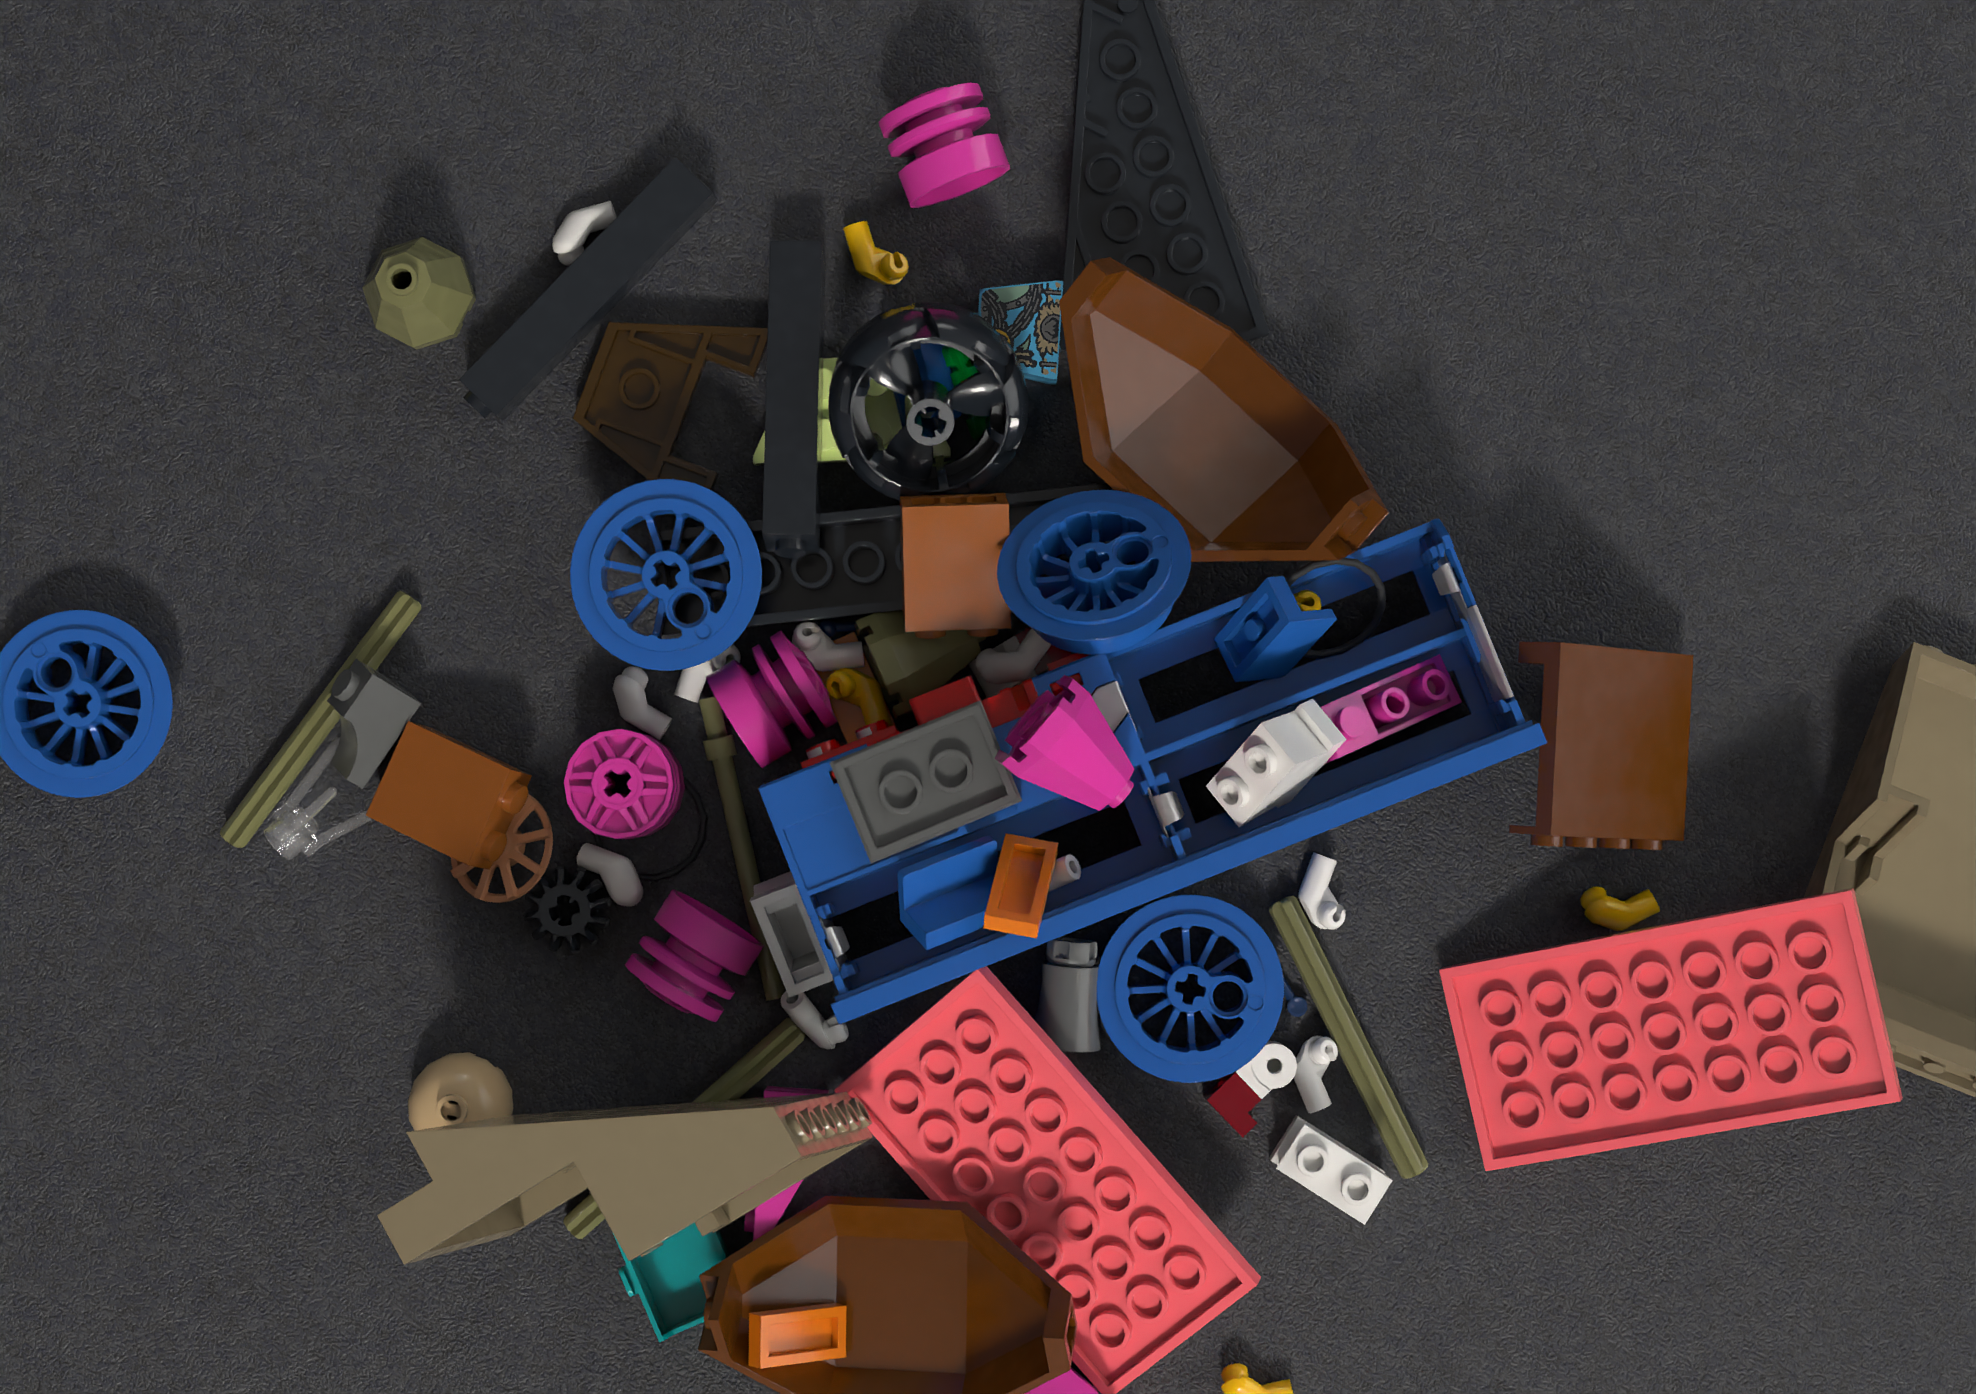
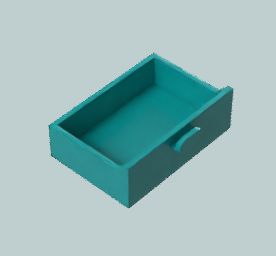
(671, 1280)

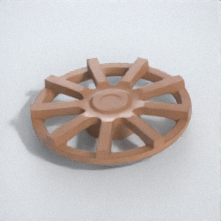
(511, 855)

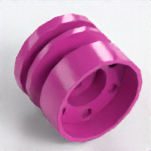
(940, 135)
(772, 699)
(654, 786)
(694, 956)

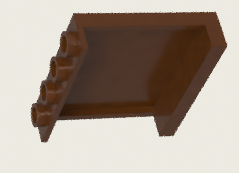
(1612, 746)

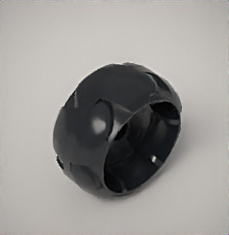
(884, 354)

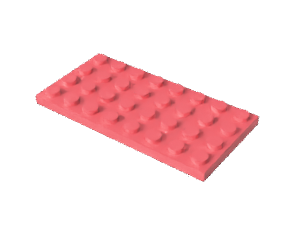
(1671, 1031)
(1005, 1121)

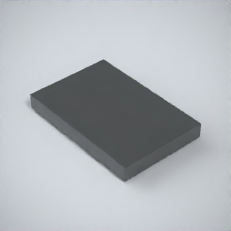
(925, 782)

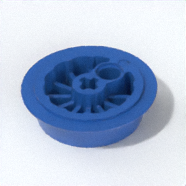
(1097, 572)
(700, 639)
(30, 658)
(1257, 1009)

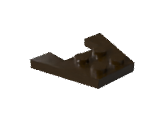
(646, 386)

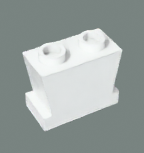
(1275, 762)
(790, 934)
(1330, 1169)

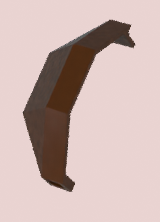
(1207, 427)
(927, 1292)

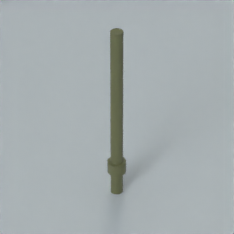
(720, 750)

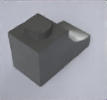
(371, 717)

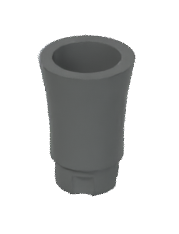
(1069, 994)

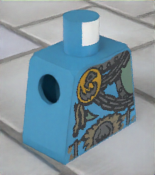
(1030, 323)

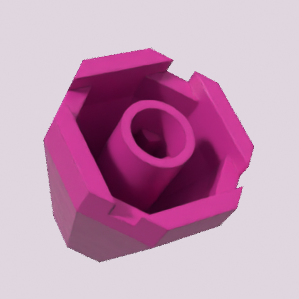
(1069, 749)

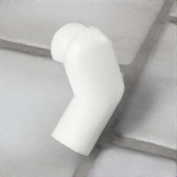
(577, 227)
(823, 652)
(693, 678)
(810, 1021)
(1311, 1066)

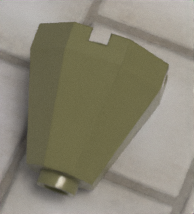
(419, 293)
(911, 664)

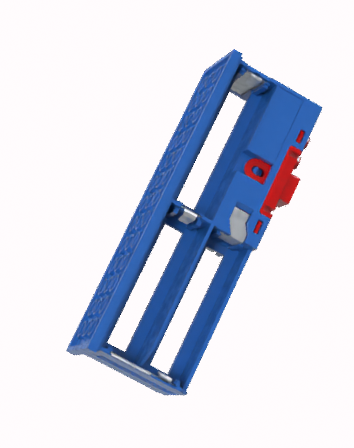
(1174, 850)

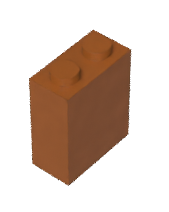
(952, 563)
(449, 796)

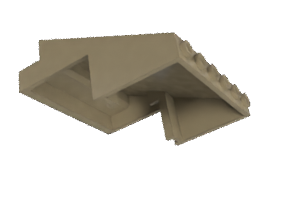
(1911, 857)
(642, 1164)

